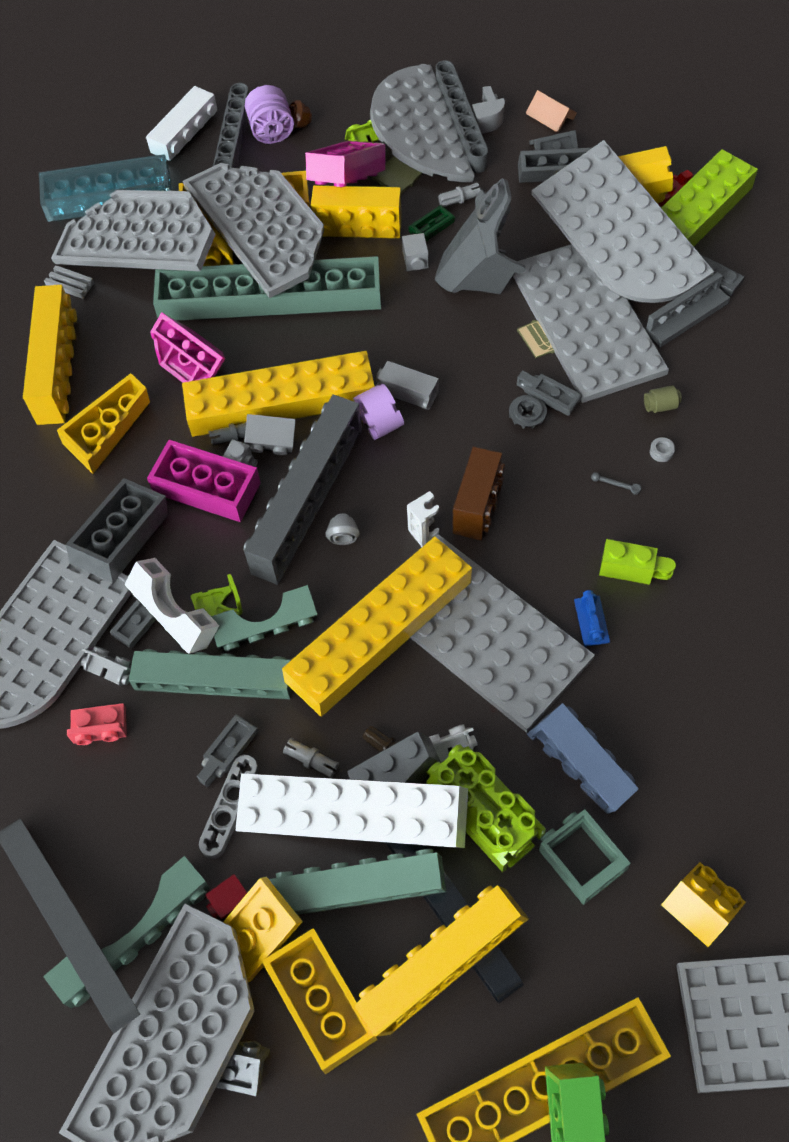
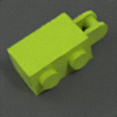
(634, 563)

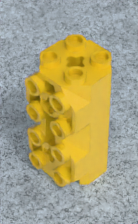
(651, 170)

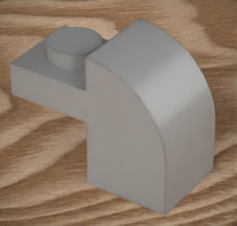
(489, 112)

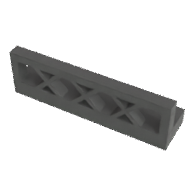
(686, 310)

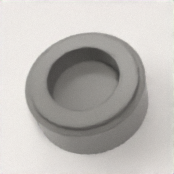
(662, 449)

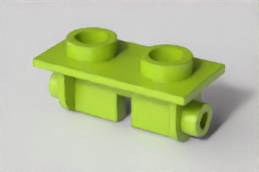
(360, 133)

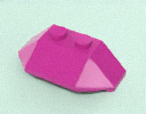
(184, 351)

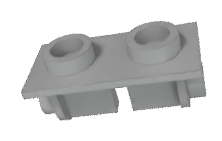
(98, 660)

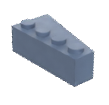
(584, 758)

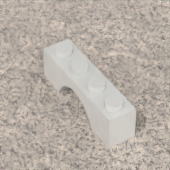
(151, 586)

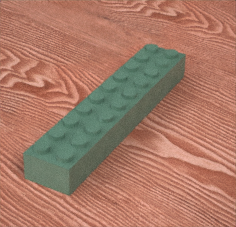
(234, 292)

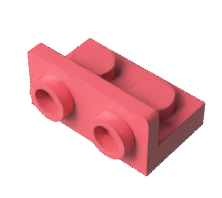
(98, 723)

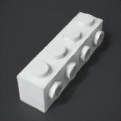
(182, 123)

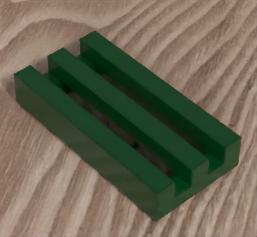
(434, 225)

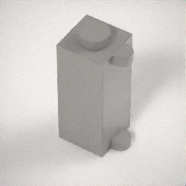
(409, 384)

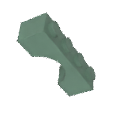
(295, 608)

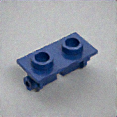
(591, 619)

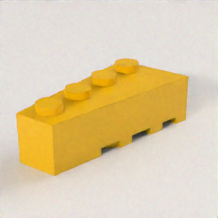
(104, 422)

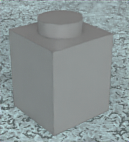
(415, 252)

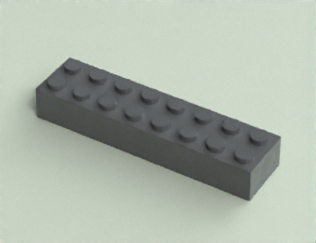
(303, 489)

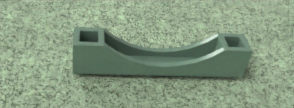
(177, 887)

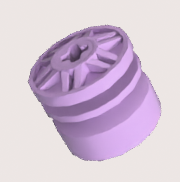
(269, 114)

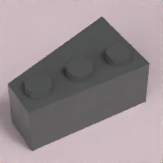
(400, 763)

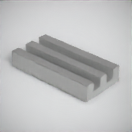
(71, 279)

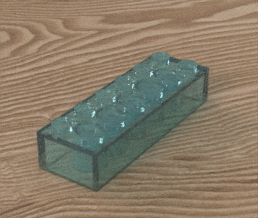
(76, 189)

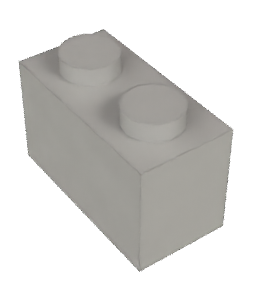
(269, 434)

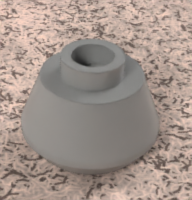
(342, 530)

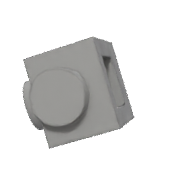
(240, 452)

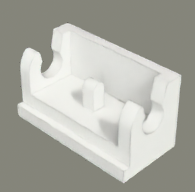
(421, 517)

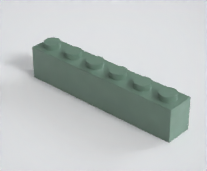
(209, 674)
(363, 883)

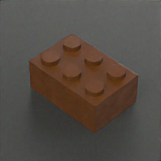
(478, 493)

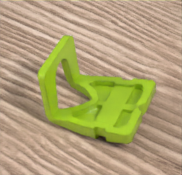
(213, 599)

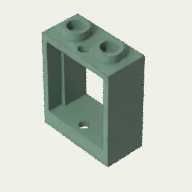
(572, 823)

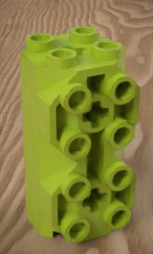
(495, 816)

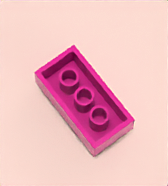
(345, 162)
(204, 480)

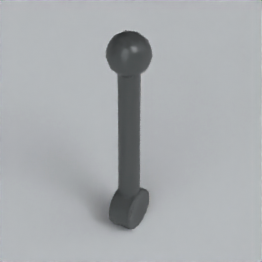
(635, 488)

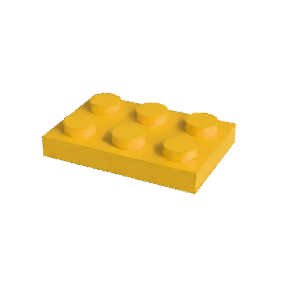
(262, 924)

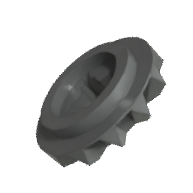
(527, 403)

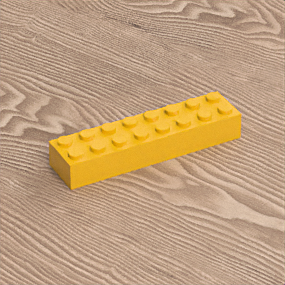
(275, 391)
(377, 626)
(516, 1098)

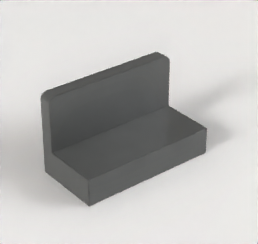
(559, 141)

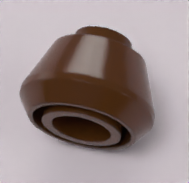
(300, 114)

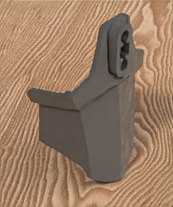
(473, 255)

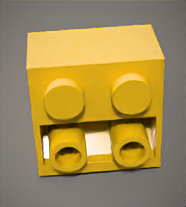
(704, 903)

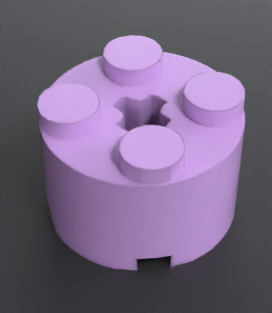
(379, 411)

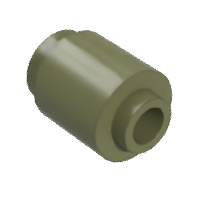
(662, 399)

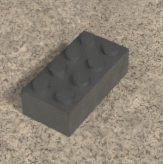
(117, 530)

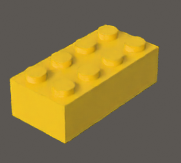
(358, 211)
(319, 1001)

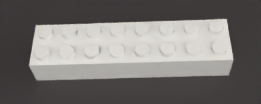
(353, 809)

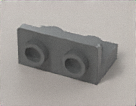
(245, 1069)

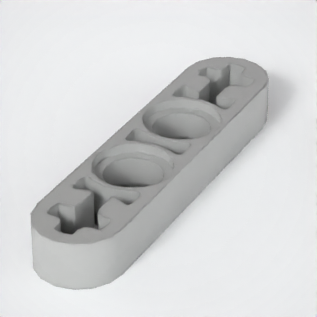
(226, 805)

